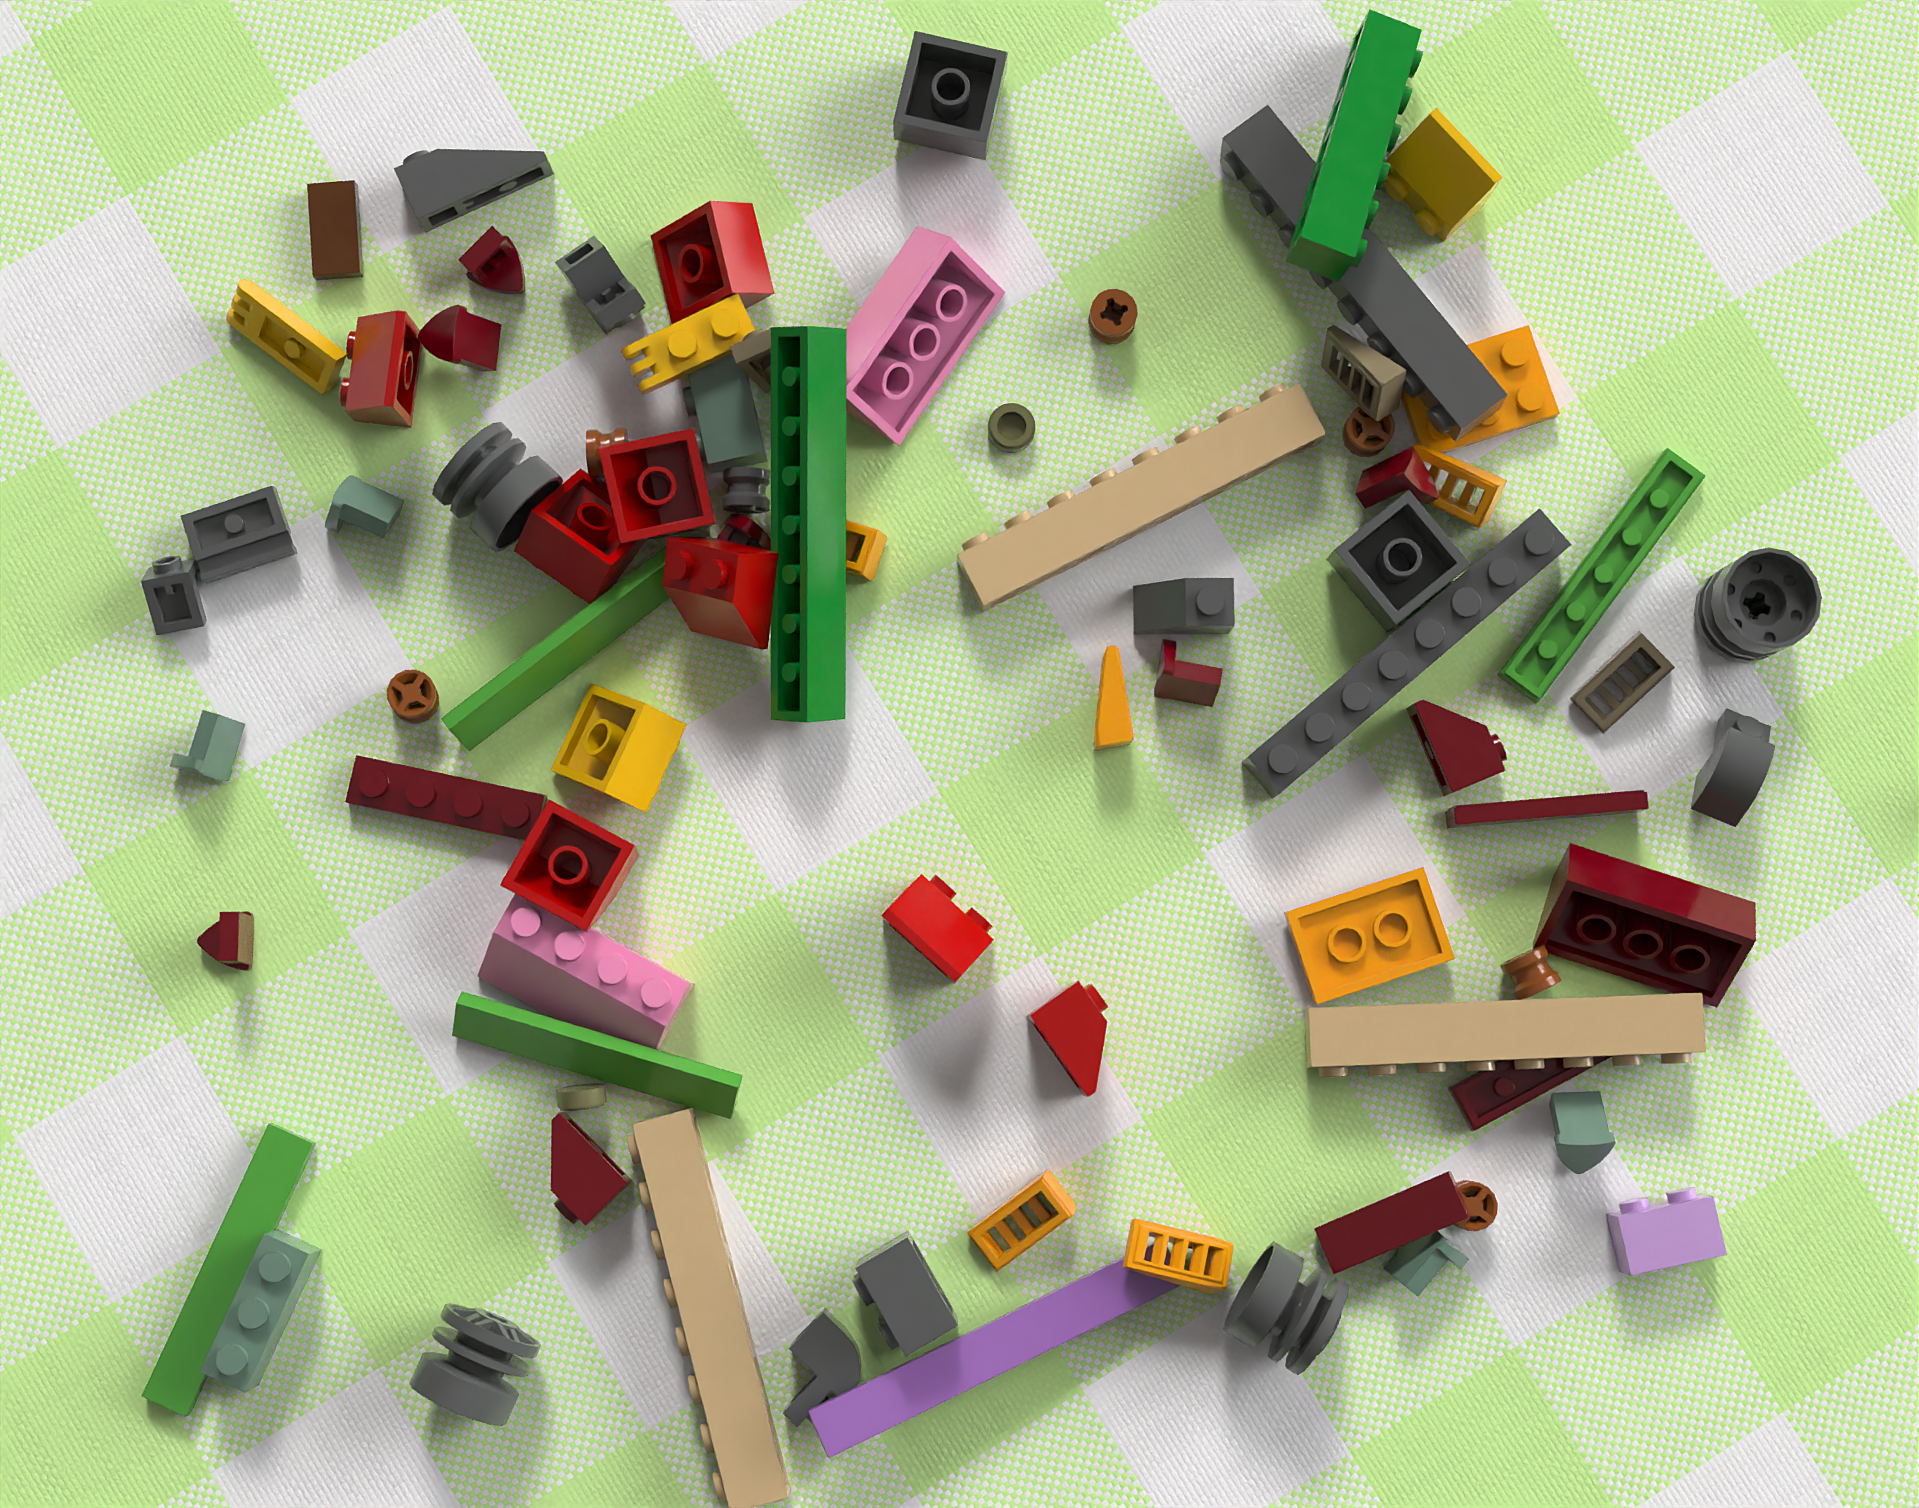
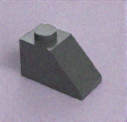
(1184, 606)

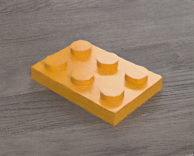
(1518, 370)
(1369, 936)

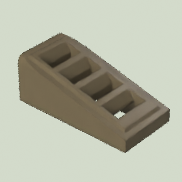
(1373, 378)
(1647, 681)

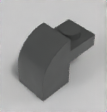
(601, 285)
(1734, 769)
(833, 1358)

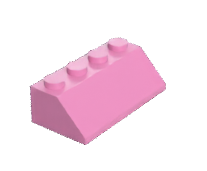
(914, 331)
(582, 976)

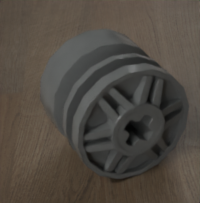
(490, 480)
(1779, 594)
(1295, 1313)
(472, 1371)

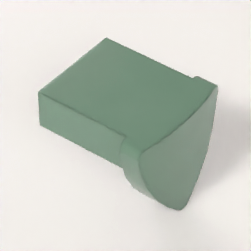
(363, 507)
(212, 747)
(1580, 1129)
(1422, 1259)

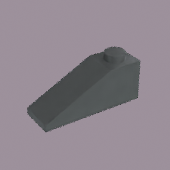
(459, 181)

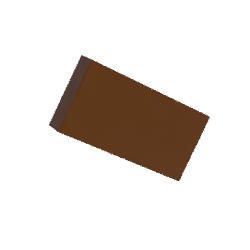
(335, 230)

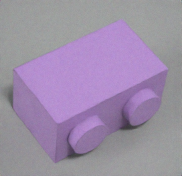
(1665, 1232)

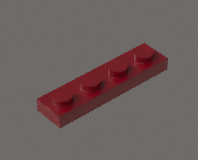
(444, 798)

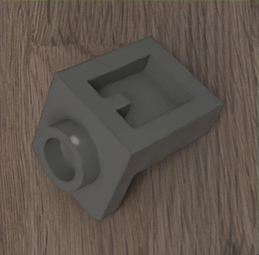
(173, 595)

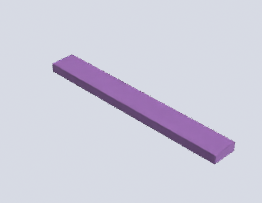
(983, 1353)

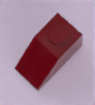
(1456, 746)
(581, 1172)

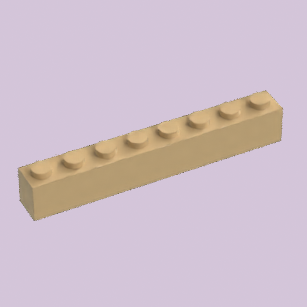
(1141, 496)
(1504, 1031)
(710, 1310)

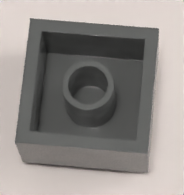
(950, 95)
(1398, 561)
(905, 1294)

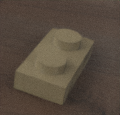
(754, 357)

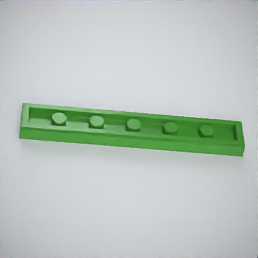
(1601, 575)
(559, 654)
(596, 1055)
(253, 1211)

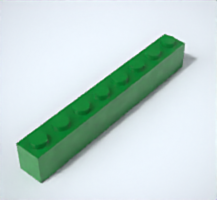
(808, 523)

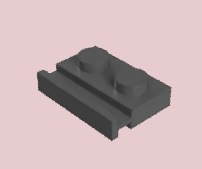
(238, 534)

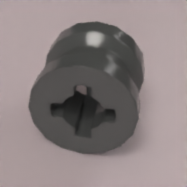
(746, 490)

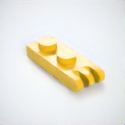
(285, 336)
(689, 344)

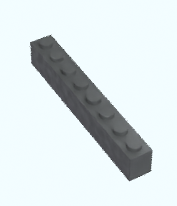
(1376, 293)
(1406, 653)

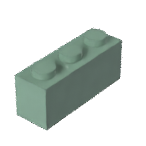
(726, 416)
(260, 1310)

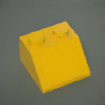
(1440, 176)
(619, 747)

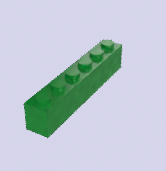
(1354, 147)

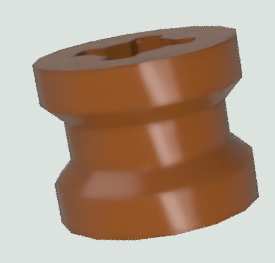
(1114, 326)
(595, 440)
(1357, 442)
(405, 690)
(1530, 973)
(1481, 1207)

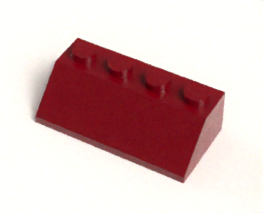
(1645, 925)

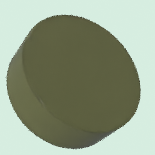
(1011, 428)
(581, 1097)

